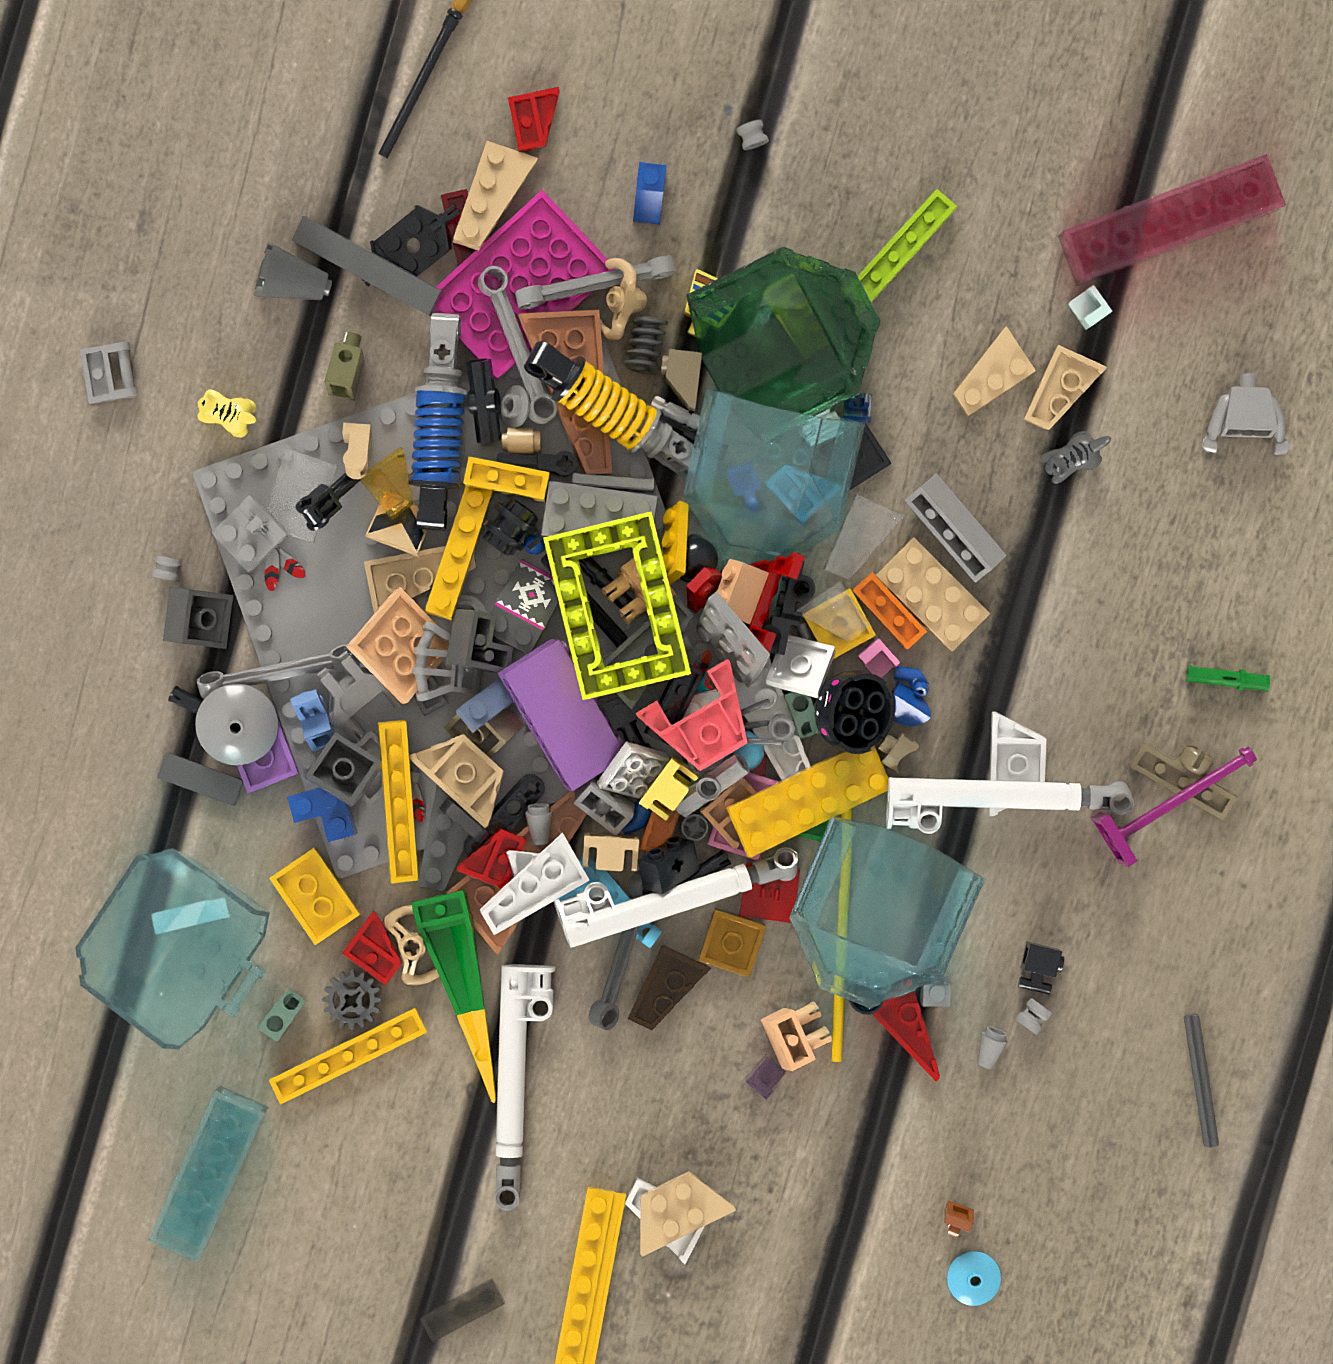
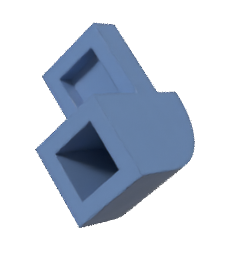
(314, 719)

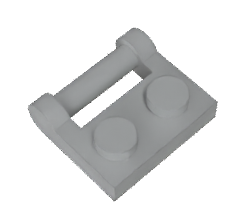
(99, 372)

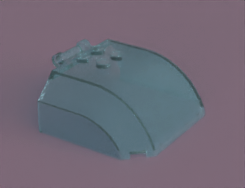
(172, 947)

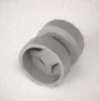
(1030, 1021)

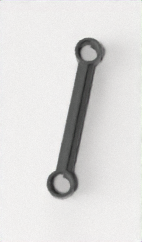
(606, 1005)

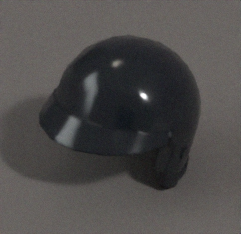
(699, 554)

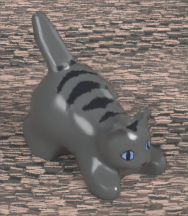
(1079, 453)

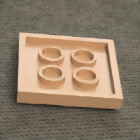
(389, 641)

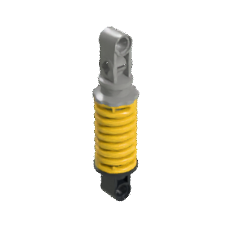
(609, 406)

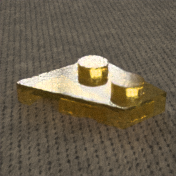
(389, 483)

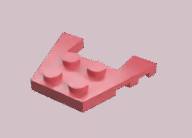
(708, 732)

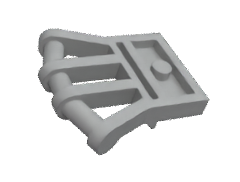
(456, 677)

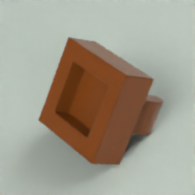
(958, 1218)

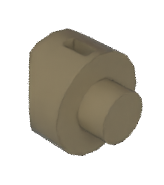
(896, 749)

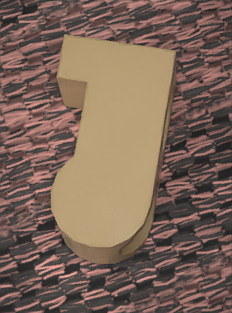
(358, 454)

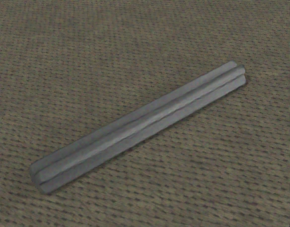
(1201, 1080)

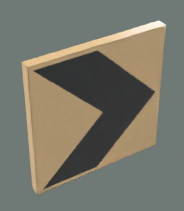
(398, 532)

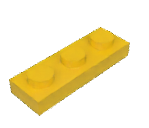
(506, 478)
(675, 540)

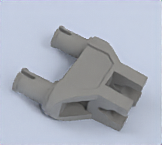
(352, 694)

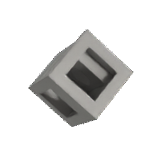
(936, 994)

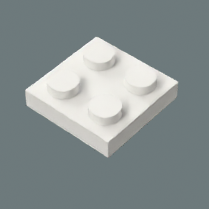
(802, 666)

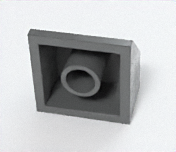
(197, 617)
(344, 770)

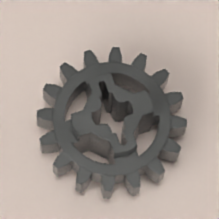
(342, 990)

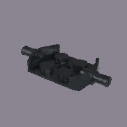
(425, 226)

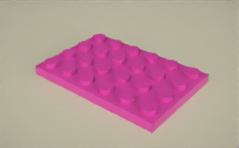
(532, 249)

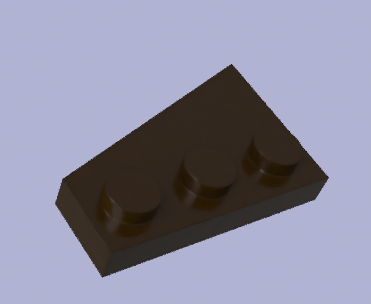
(665, 986)

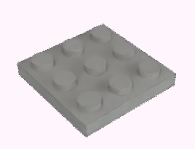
(732, 640)

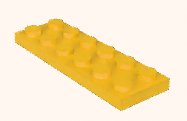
(807, 799)

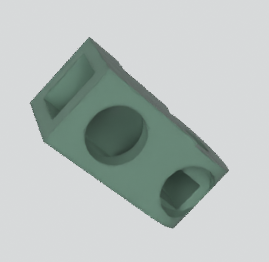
(802, 712)
(282, 1015)

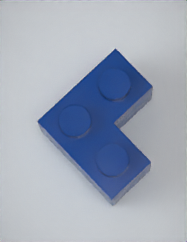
(335, 814)

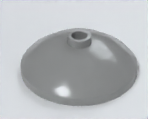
(236, 705)

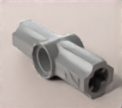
(722, 775)

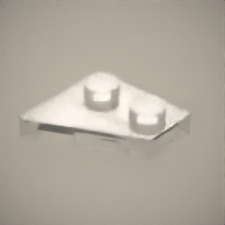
(836, 613)

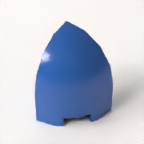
(909, 708)

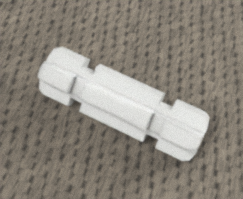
(676, 412)

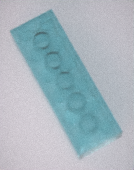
(208, 1173)

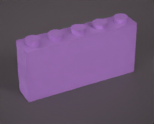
(567, 728)

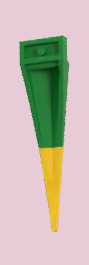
(451, 943)

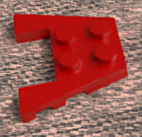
(781, 566)

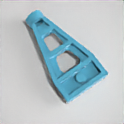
(618, 896)

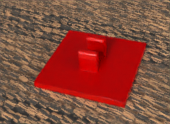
(770, 900)

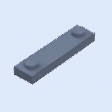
(485, 705)

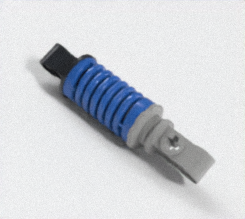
(437, 423)

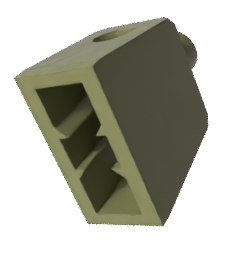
(341, 376)

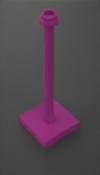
(1117, 836)

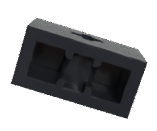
(668, 864)

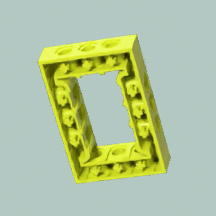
(564, 553)

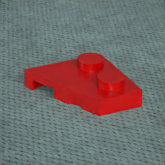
(533, 117)
(702, 587)
(490, 859)
(374, 950)

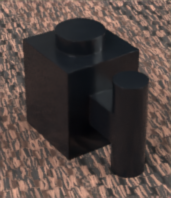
(1040, 961)

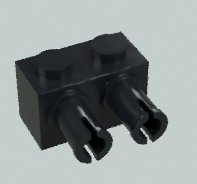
(624, 718)

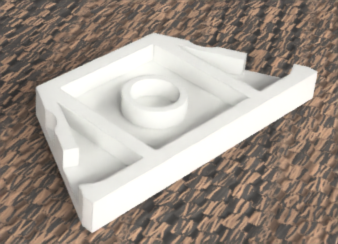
(1015, 753)

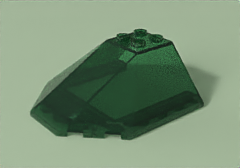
(786, 332)

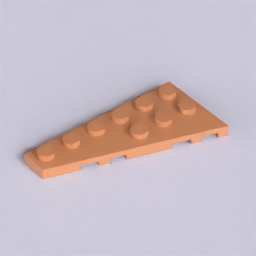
(574, 336)
(565, 820)

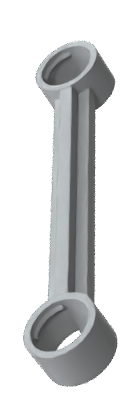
(536, 295)
(516, 342)
(212, 680)

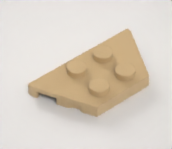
(463, 774)
(678, 1210)

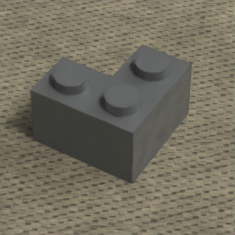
(473, 645)

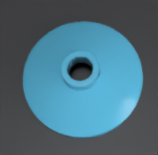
(970, 1265)

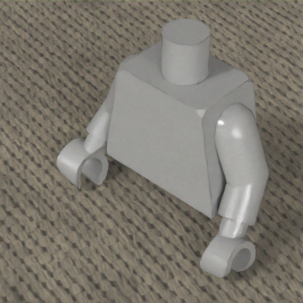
(1247, 413)

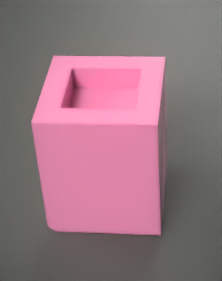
(878, 658)

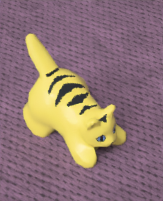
(230, 413)

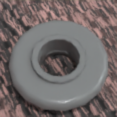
(515, 406)

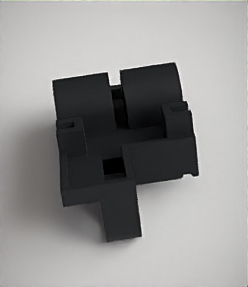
(789, 617)

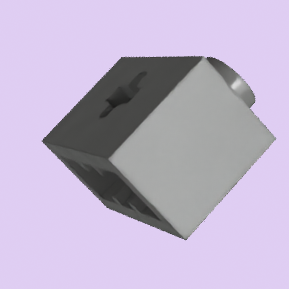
(605, 807)

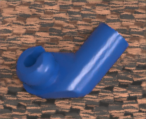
(914, 677)
(639, 820)

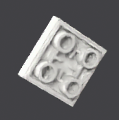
(633, 770)

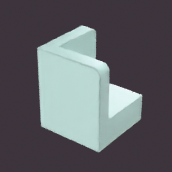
(1089, 307)

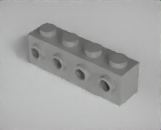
(955, 528)

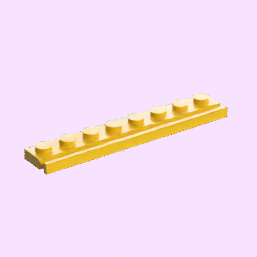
(590, 1277)

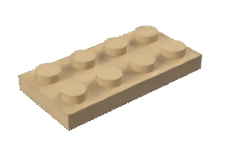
(932, 594)

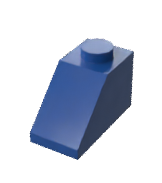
(649, 193)

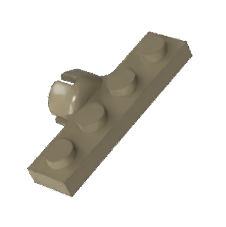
(1183, 772)

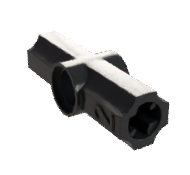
(483, 400)

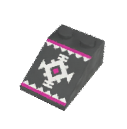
(525, 607)

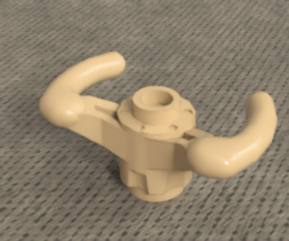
(622, 299)
(410, 947)

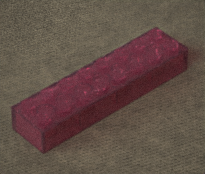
(1171, 220)

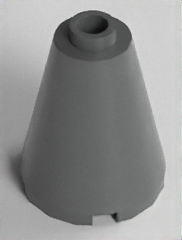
(290, 277)

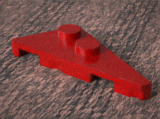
(905, 1023)

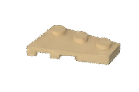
(996, 372)
(1061, 385)

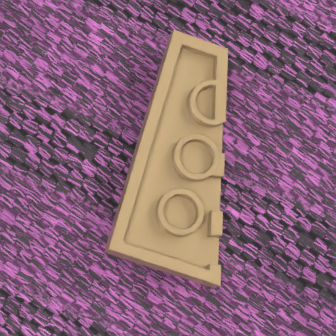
(494, 186)
(407, 571)

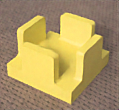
(669, 787)

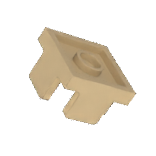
(610, 850)

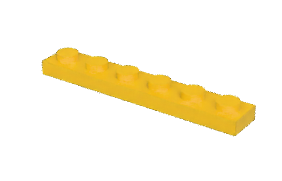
(459, 552)
(398, 801)
(348, 1055)

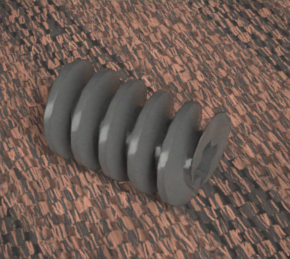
(644, 344)

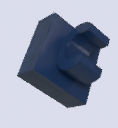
(858, 408)

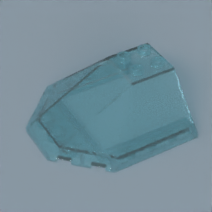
(769, 477)
(880, 912)

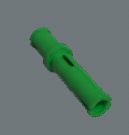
(1237, 679)

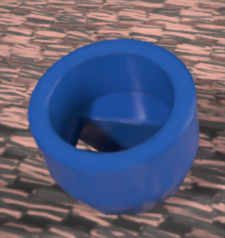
(538, 548)

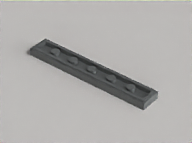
(367, 265)

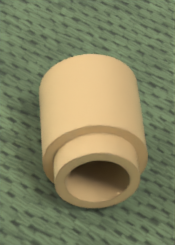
(521, 441)

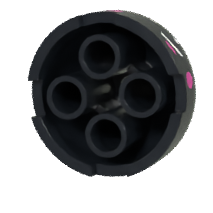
(850, 711)

